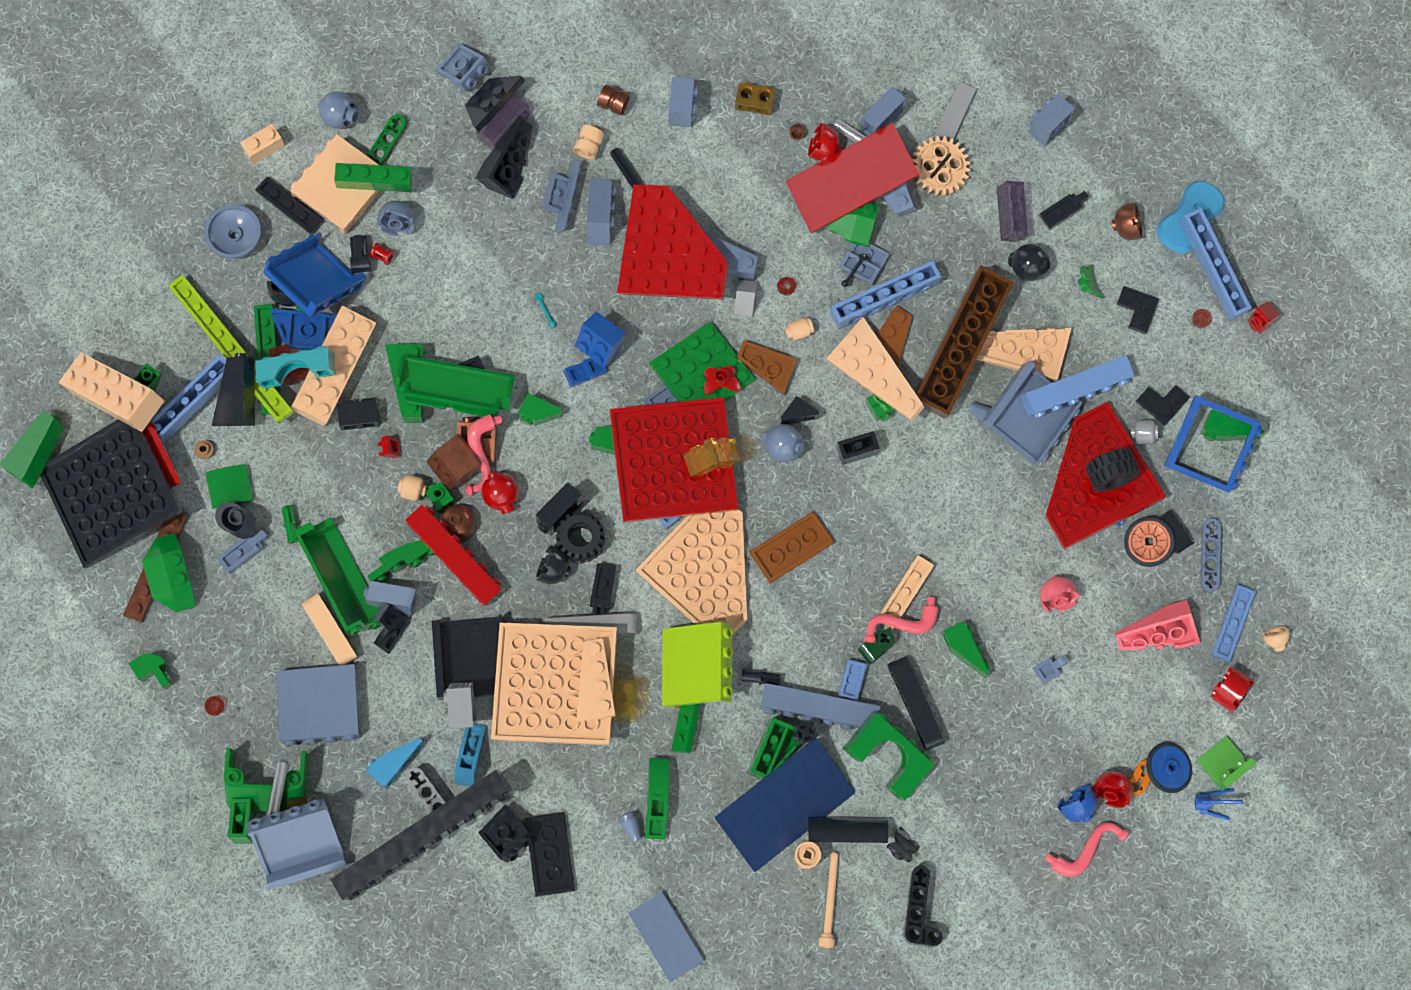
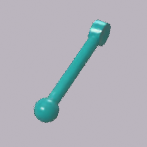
(538, 297)

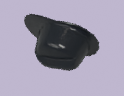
(236, 520)

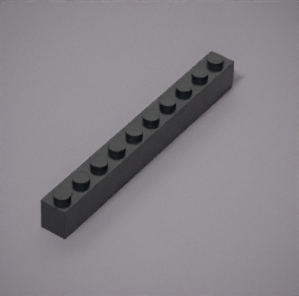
(421, 835)

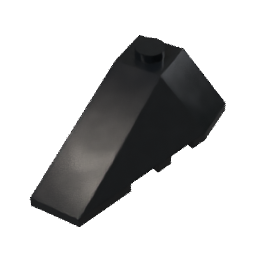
(504, 164)

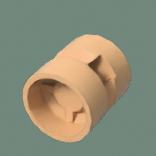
(589, 141)
(807, 855)

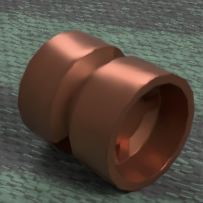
(611, 99)

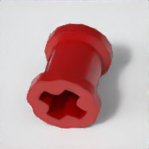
(381, 253)

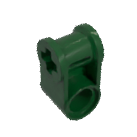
(873, 651)

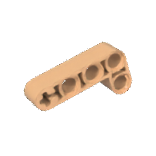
(328, 629)

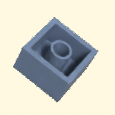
(682, 102)
(1051, 119)

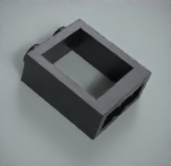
(561, 504)

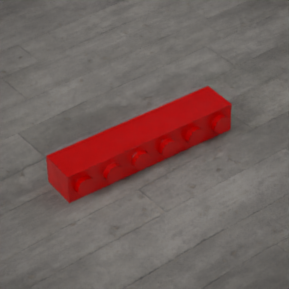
(452, 555)

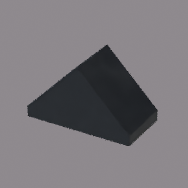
(799, 412)

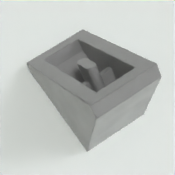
(745, 298)

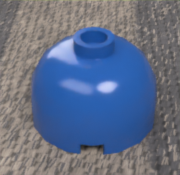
(1079, 805)

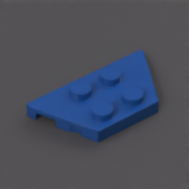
(300, 330)

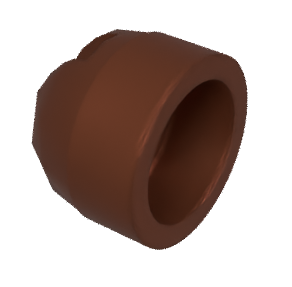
(793, 134)

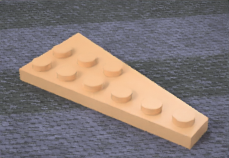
(1016, 347)
(870, 365)

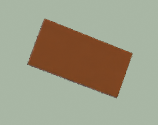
(791, 547)

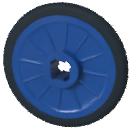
(1157, 765)

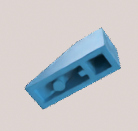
(469, 755)
(389, 765)

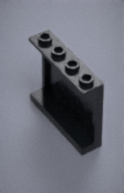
(466, 653)

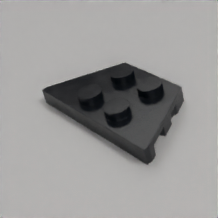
(491, 98)

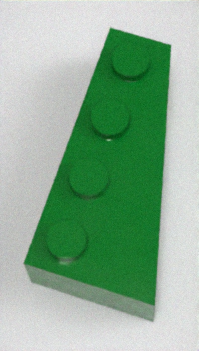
(409, 412)

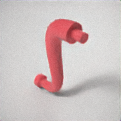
(474, 440)
(928, 619)
(1077, 867)

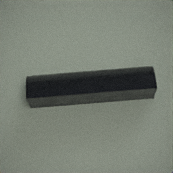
(848, 830)

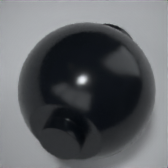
(1029, 262)

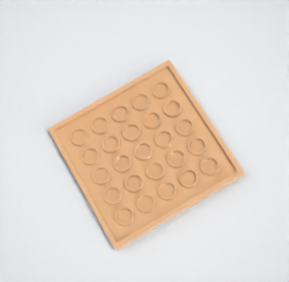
(541, 681)

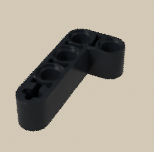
(920, 905)

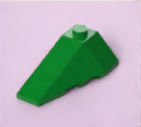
(856, 225)

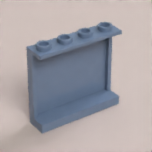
(1026, 434)
(317, 705)
(296, 843)

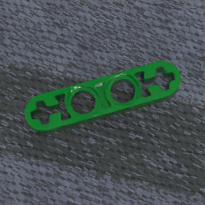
(387, 147)

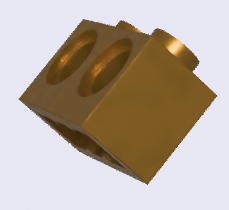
(754, 103)

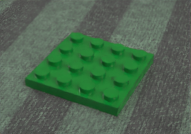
(684, 365)

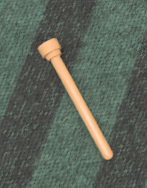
(826, 938)

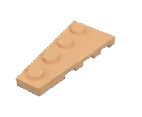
(595, 689)

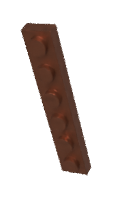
(141, 596)

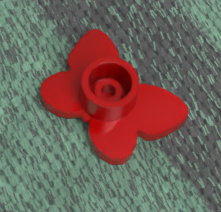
(720, 378)

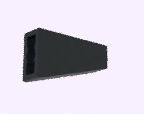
(237, 393)

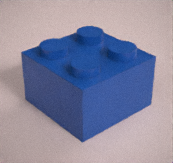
(600, 339)

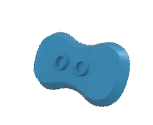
(1195, 196)

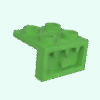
(1224, 763)

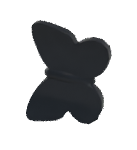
(902, 847)

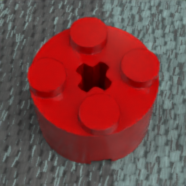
(1232, 690)

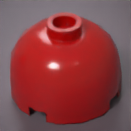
(824, 143)
(1114, 788)

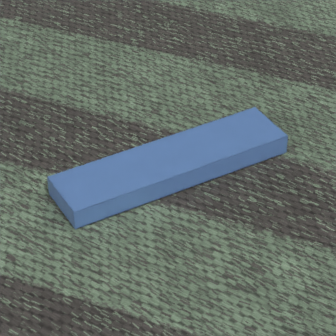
(1233, 623)

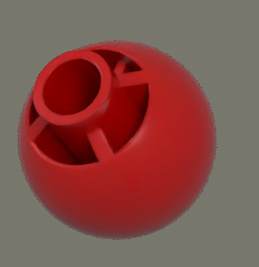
(500, 492)

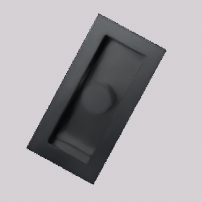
(358, 414)
(857, 448)

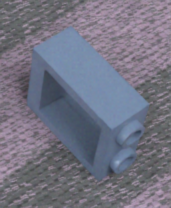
(883, 112)

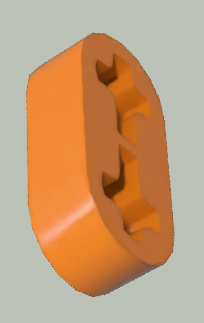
(1136, 776)

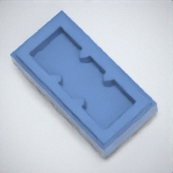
(852, 680)

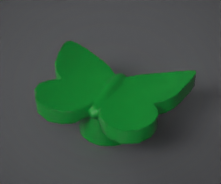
(1087, 281)

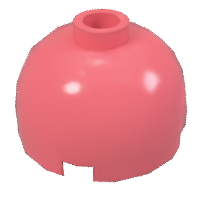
(1061, 591)

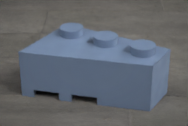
(901, 200)
(599, 211)

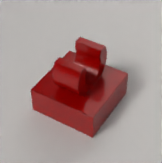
(390, 447)

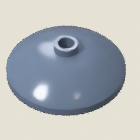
(230, 221)

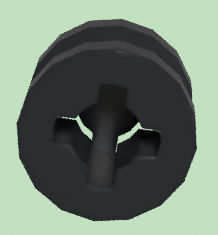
(807, 731)

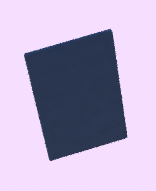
(779, 805)

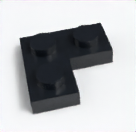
(1141, 304)
(1162, 408)
(394, 626)

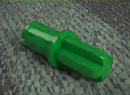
(289, 523)

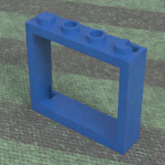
(1184, 429)

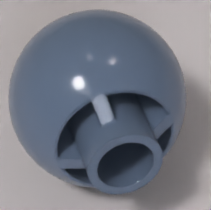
(338, 110)
(783, 443)

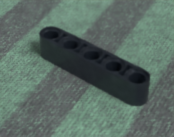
(916, 703)

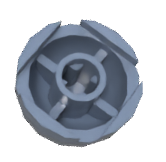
(396, 217)

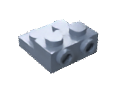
(463, 67)

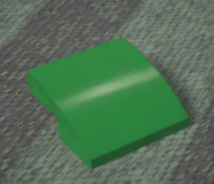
(229, 485)

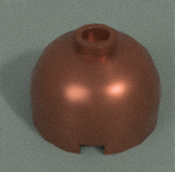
(1128, 222)
(459, 521)

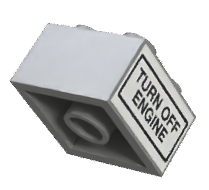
(460, 705)

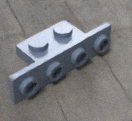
(560, 194)

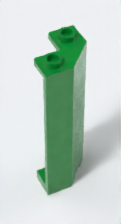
(338, 575)

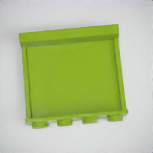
(697, 664)

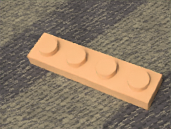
(907, 588)

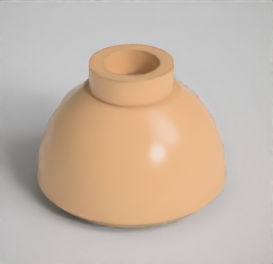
(1276, 637)

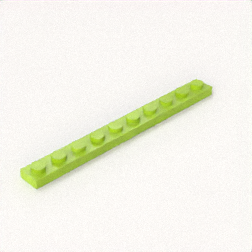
(225, 343)

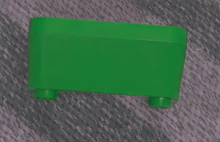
(295, 784)

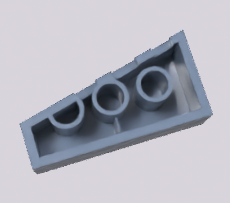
(741, 263)

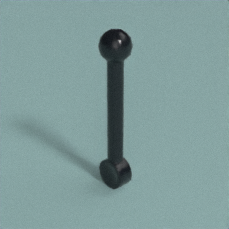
(862, 258)

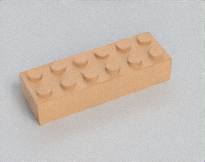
(346, 340)
(111, 391)

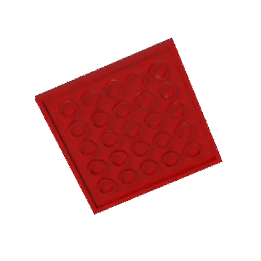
(652, 463)

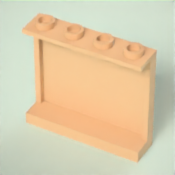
(319, 190)

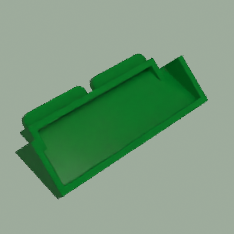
(453, 386)

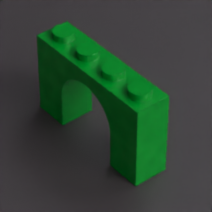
(913, 762)

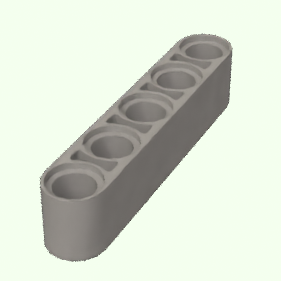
(625, 623)

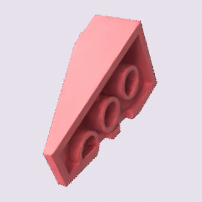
(1164, 627)

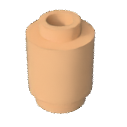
(799, 329)

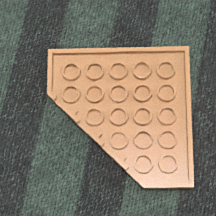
(702, 569)

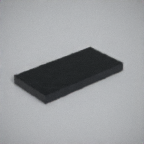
(550, 855)

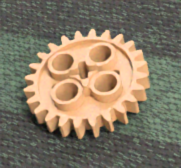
(953, 177)

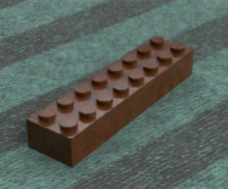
(963, 341)

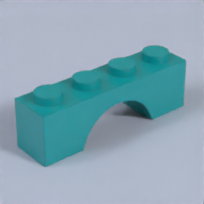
(273, 370)

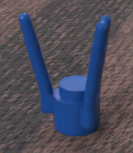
(1204, 802)

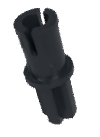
(760, 677)

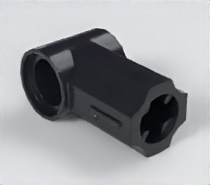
(359, 254)

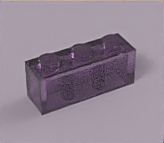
(502, 120)
(1012, 211)

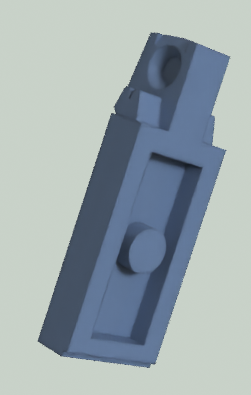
(242, 551)

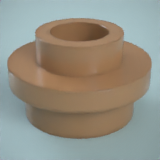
(204, 455)

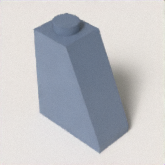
(398, 597)

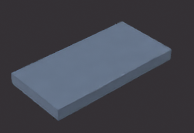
(666, 937)

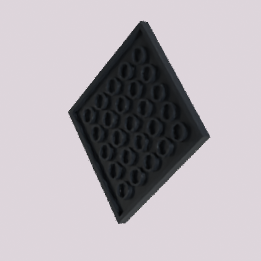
(109, 491)

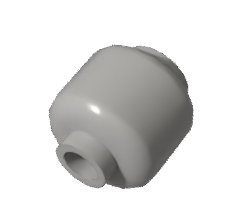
(1145, 432)

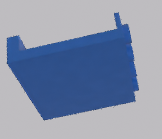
(312, 276)

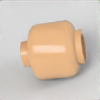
(412, 488)

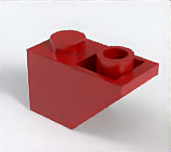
(1263, 317)

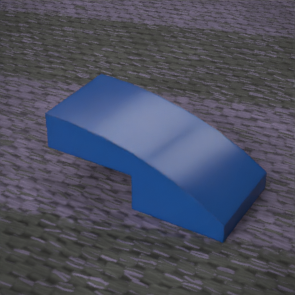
(583, 372)

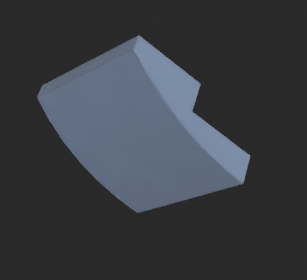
(868, 269)

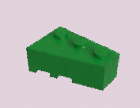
(773, 748)

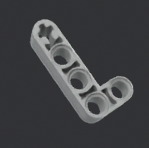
(434, 799)

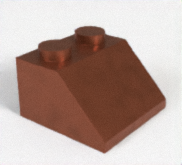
(454, 462)

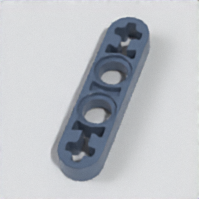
(1210, 555)

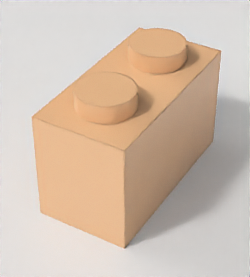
(262, 144)

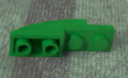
(393, 561)
(657, 798)

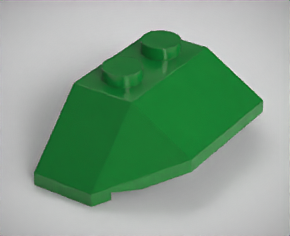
(168, 574)

